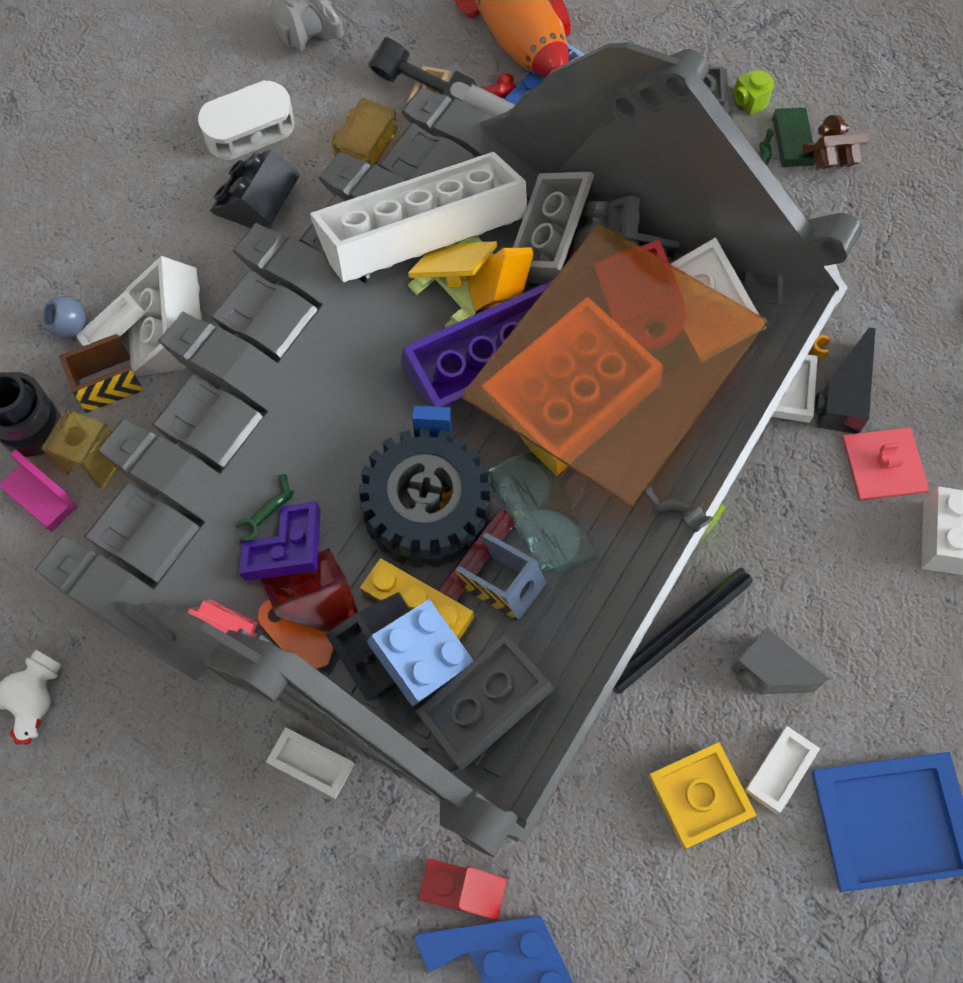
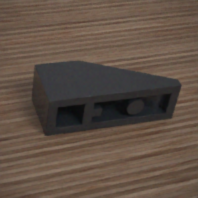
(847, 396)

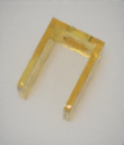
(77, 441)

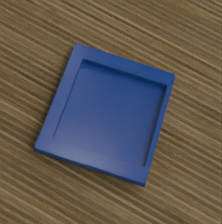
(892, 821)

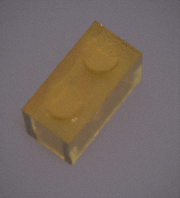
(366, 131)

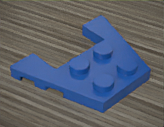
(500, 951)

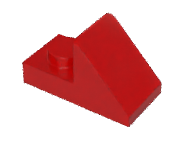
(462, 889)

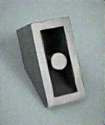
(776, 668)

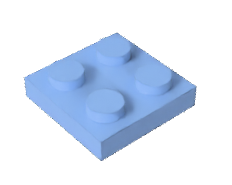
(420, 652)

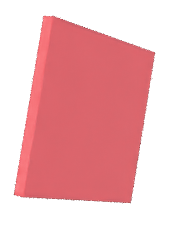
(885, 464)

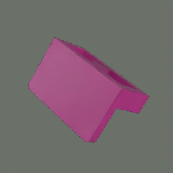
(37, 493)

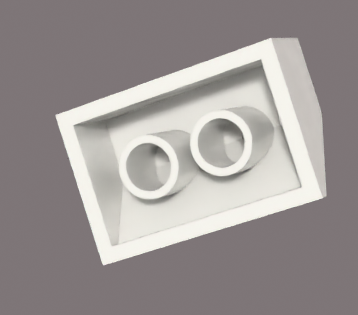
(163, 293)

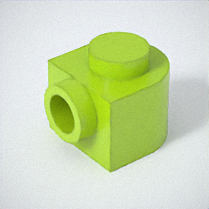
(753, 91)

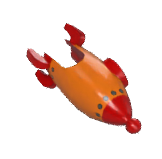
(526, 30)

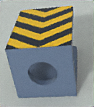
(509, 601)

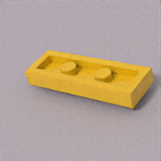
(388, 580)

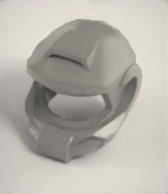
(298, 21)

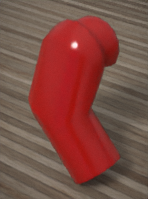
(504, 86)

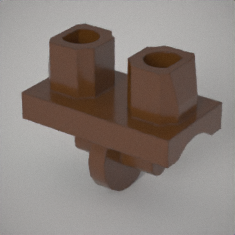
(835, 141)

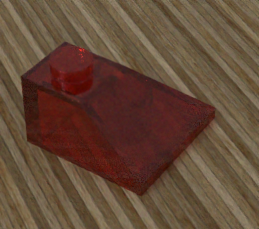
(313, 598)

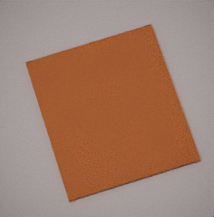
(615, 363)

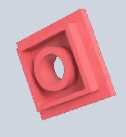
(223, 617)

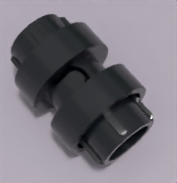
(25, 414)

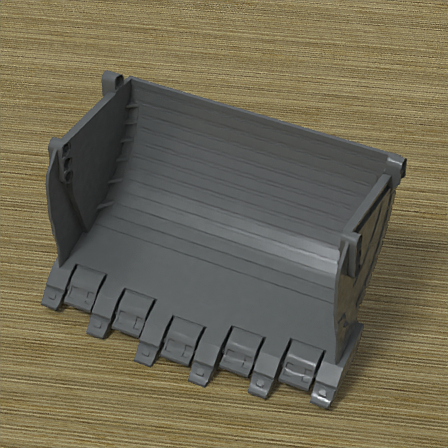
(317, 384)

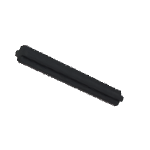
(683, 627)

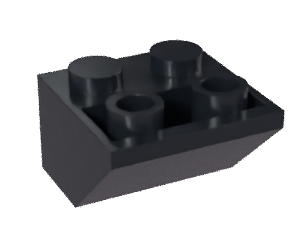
(255, 189)
(357, 656)

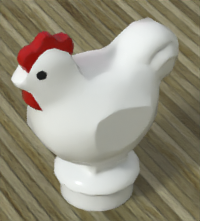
(27, 696)

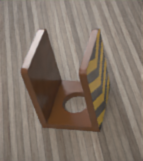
(93, 359)

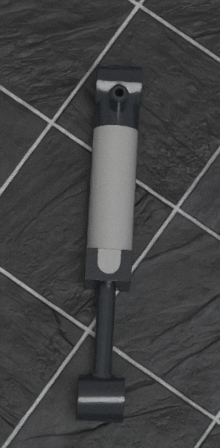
(392, 59)

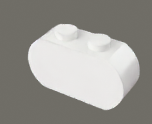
(246, 120)

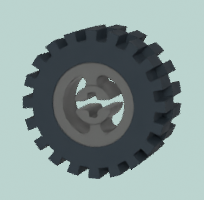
(423, 529)

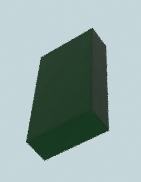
(792, 132)

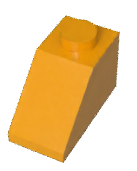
(500, 277)

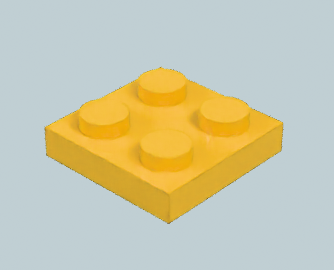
(701, 795)

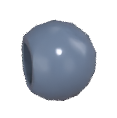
(64, 317)

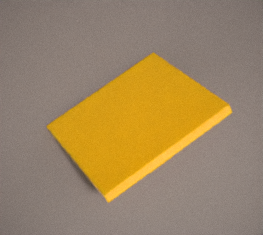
(454, 262)

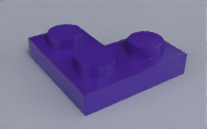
(290, 552)

